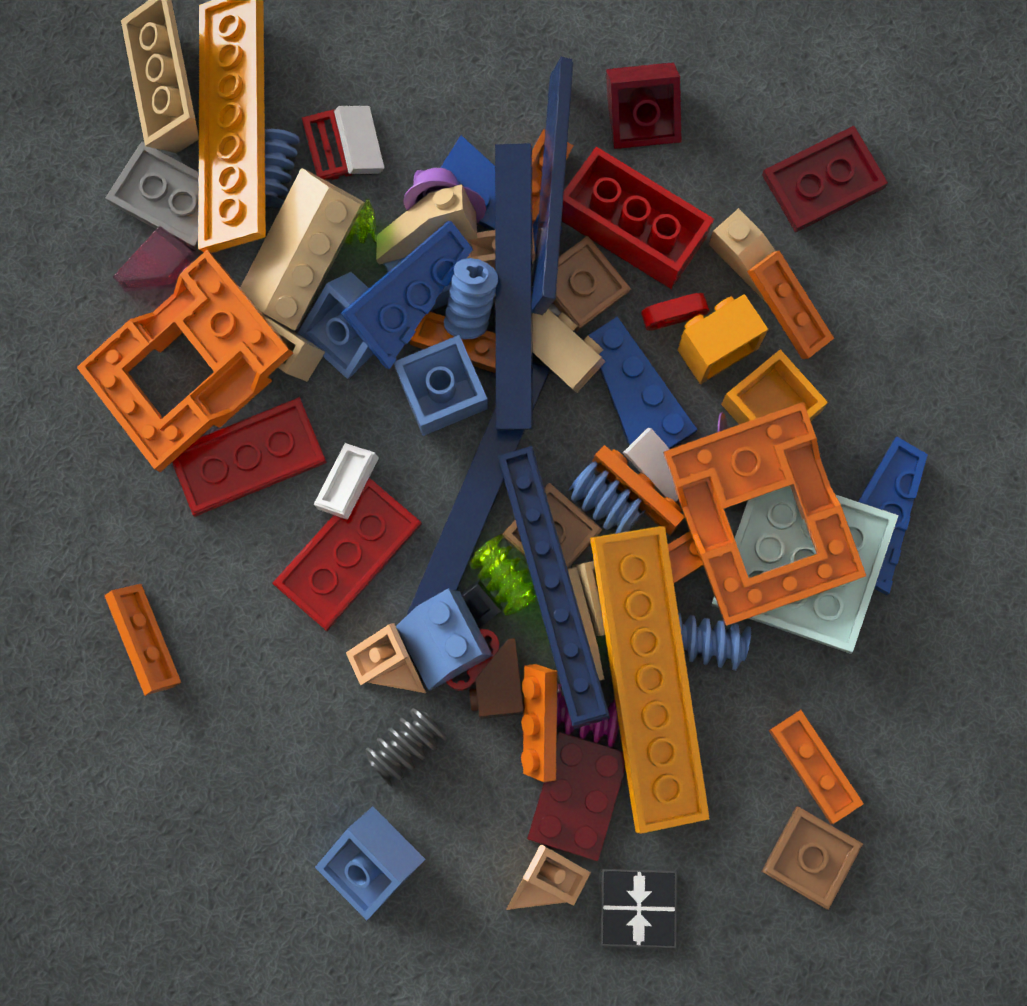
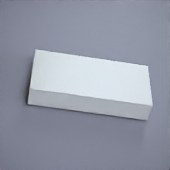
(359, 139)
(648, 458)
(346, 481)

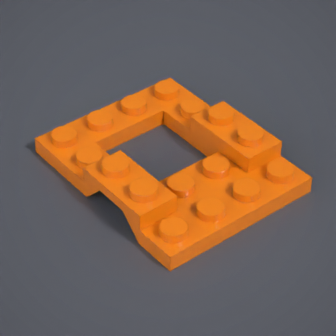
(224, 331)
(748, 464)

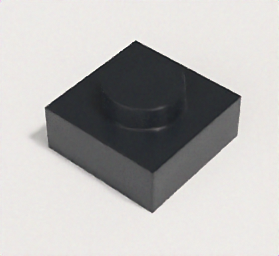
(481, 603)

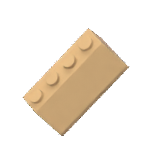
(159, 77)
(300, 248)

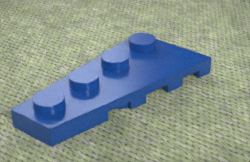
(478, 174)
(401, 298)
(638, 390)
(894, 491)

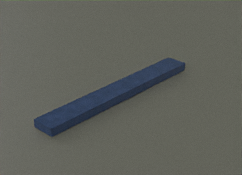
(552, 187)
(514, 286)
(472, 505)
(553, 588)

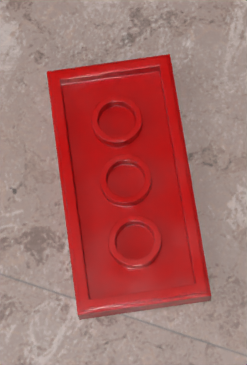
(248, 457)
(347, 555)

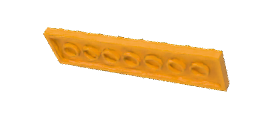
(231, 124)
(650, 679)

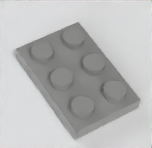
(159, 193)

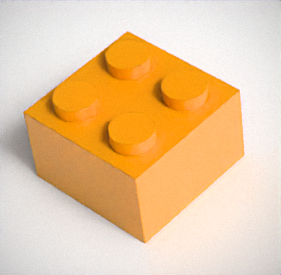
(721, 337)
(771, 389)

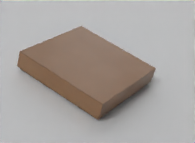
(587, 283)
(571, 524)
(812, 858)

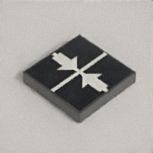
(638, 908)

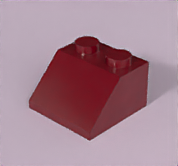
(644, 105)

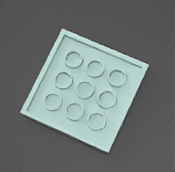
(777, 535)

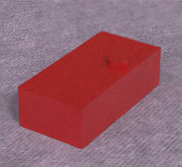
(634, 217)

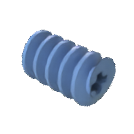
(276, 151)
(470, 298)
(605, 500)
(715, 641)

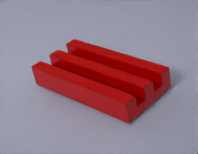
(319, 118)

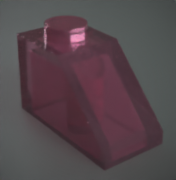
(155, 263)

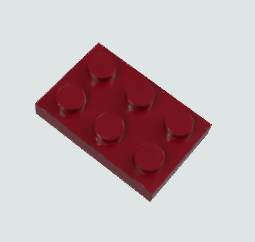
(824, 178)
(580, 802)

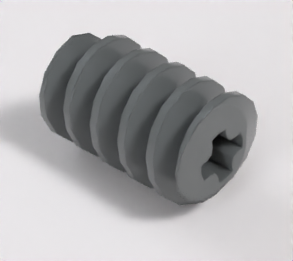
(404, 745)

